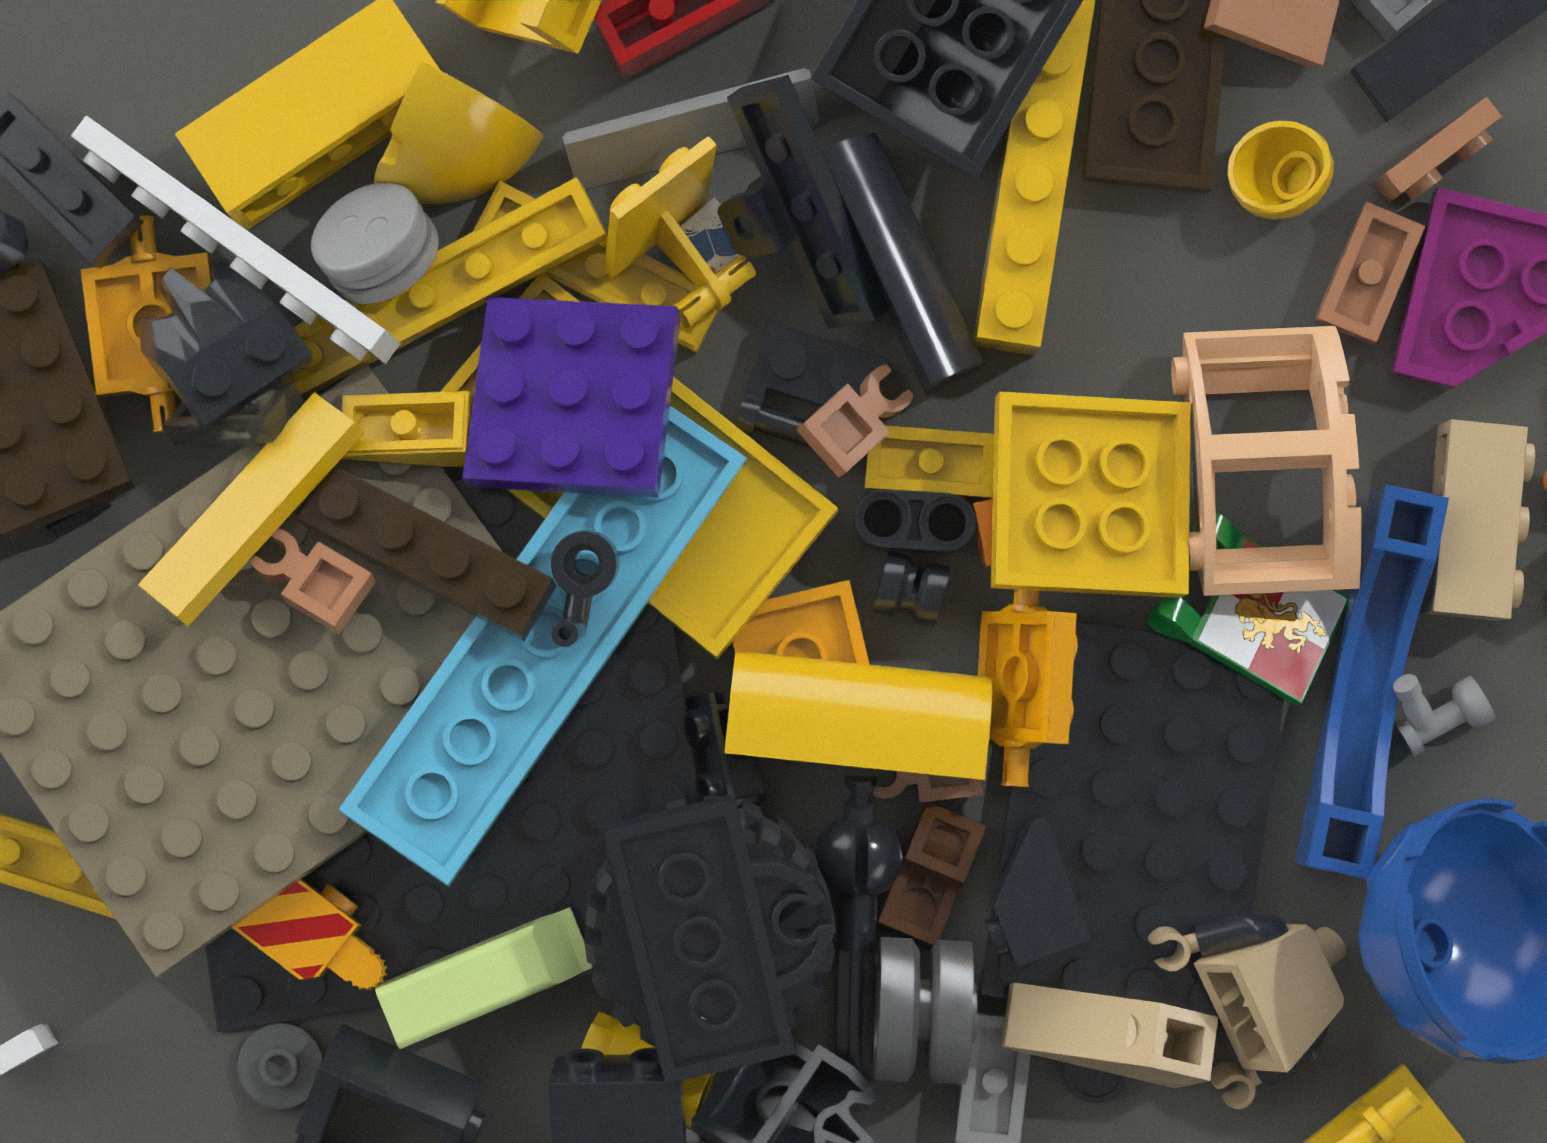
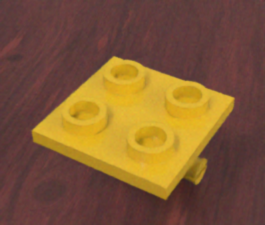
(653, 217)
(1390, 1113)

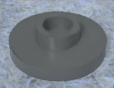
(279, 1065)

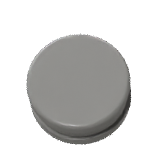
(374, 243)

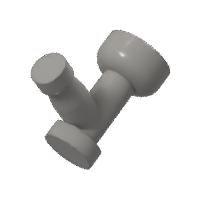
(1425, 725)

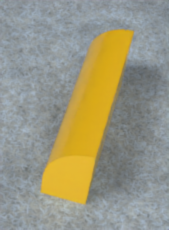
(307, 114)
(859, 715)

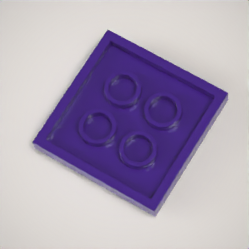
(572, 397)

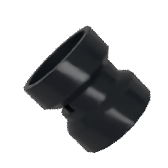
(911, 589)

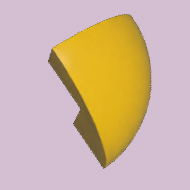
(453, 141)

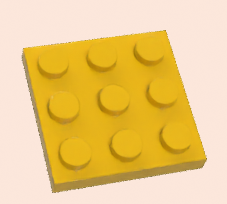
(1091, 495)

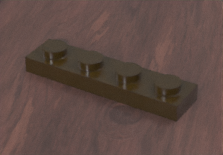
(428, 552)

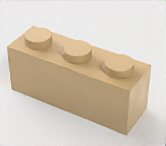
(1483, 477)

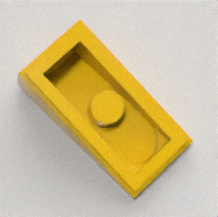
(411, 427)

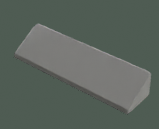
(646, 139)

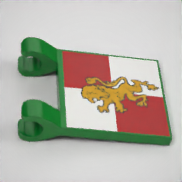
(1261, 635)

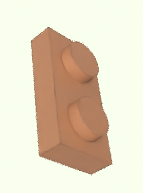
(1461, 137)
(1369, 273)

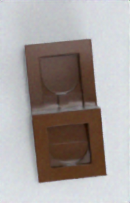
(930, 875)

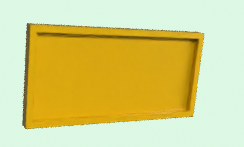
(743, 544)

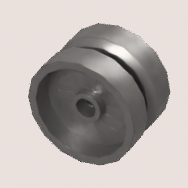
(928, 1011)

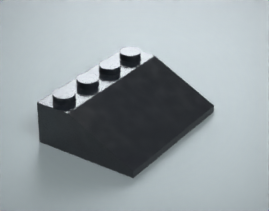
(944, 67)

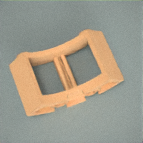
(1265, 363)

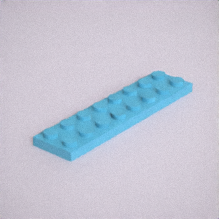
(506, 698)

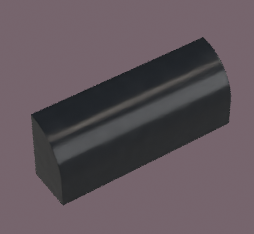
(903, 264)

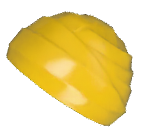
(1280, 169)

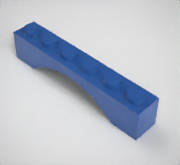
(1353, 750)

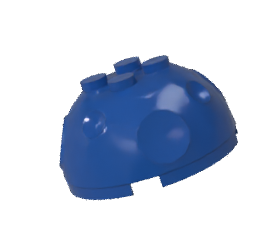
(1462, 932)

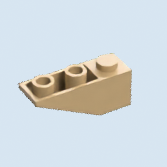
(1111, 1034)

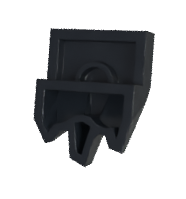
(220, 344)
(788, 1101)

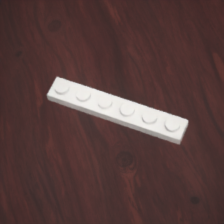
(253, 258)

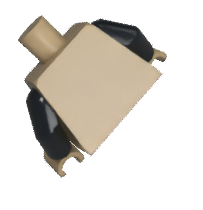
(1268, 990)

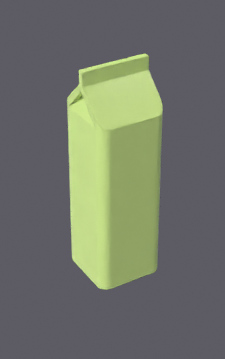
(483, 977)

